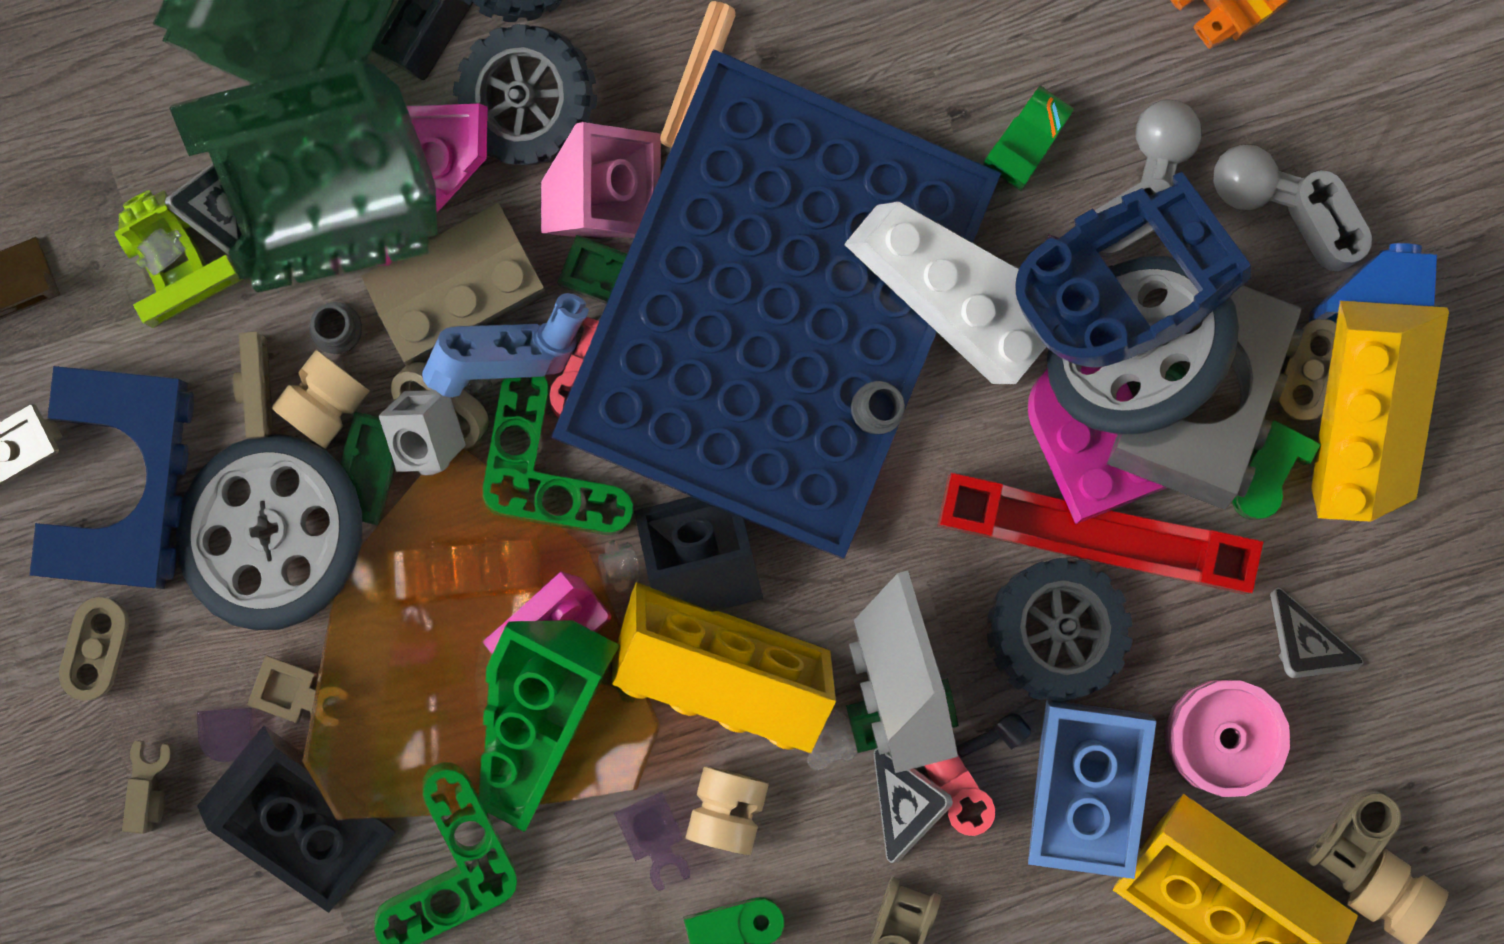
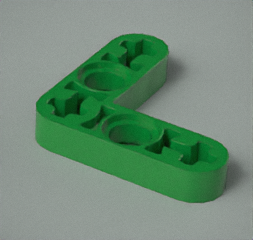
(521, 470)
(462, 879)

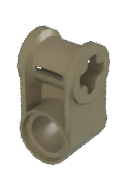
(1354, 840)
(903, 925)

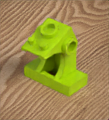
(182, 285)

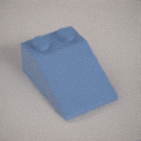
(1091, 788)

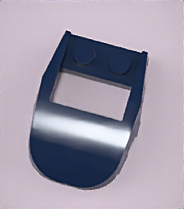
(1083, 307)

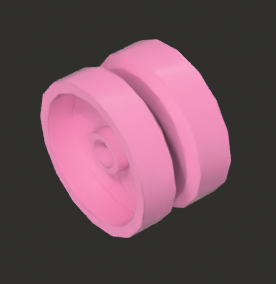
(1195, 733)

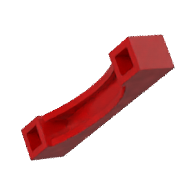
(1110, 538)

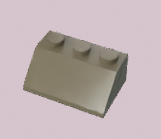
(467, 279)

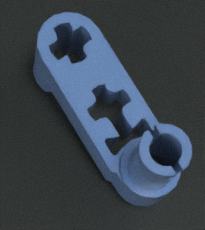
(504, 350)

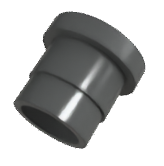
(348, 338)
(862, 414)

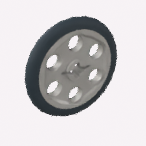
(1159, 401)
(330, 555)

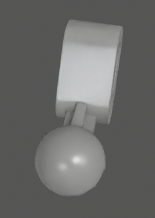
(1168, 136)
(1250, 178)

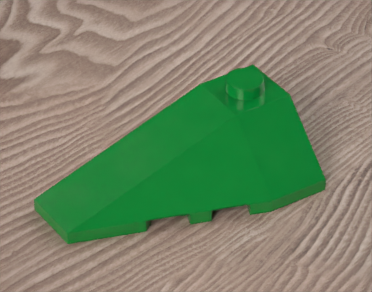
(536, 700)

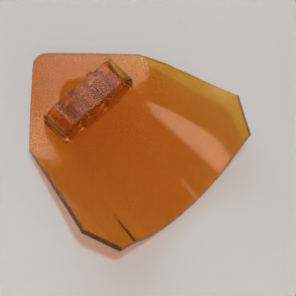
(410, 658)

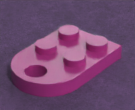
(1081, 455)

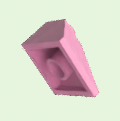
(600, 182)

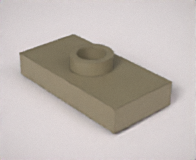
(253, 385)

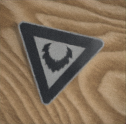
(206, 208)
(1306, 643)
(907, 806)

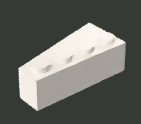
(952, 287)

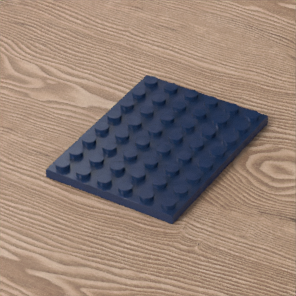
(750, 318)

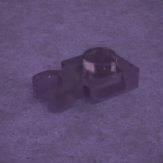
(650, 831)

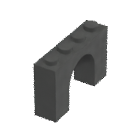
(1214, 457)

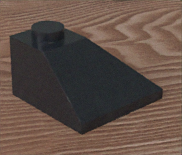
(698, 554)

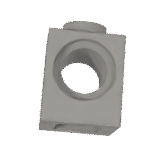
(422, 431)

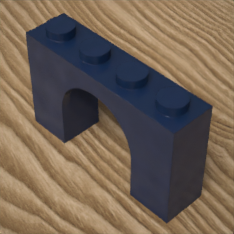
(138, 546)

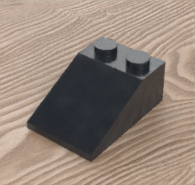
(282, 822)

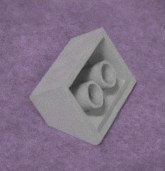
(902, 679)

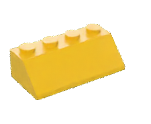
(1377, 408)
(724, 669)
(1226, 889)

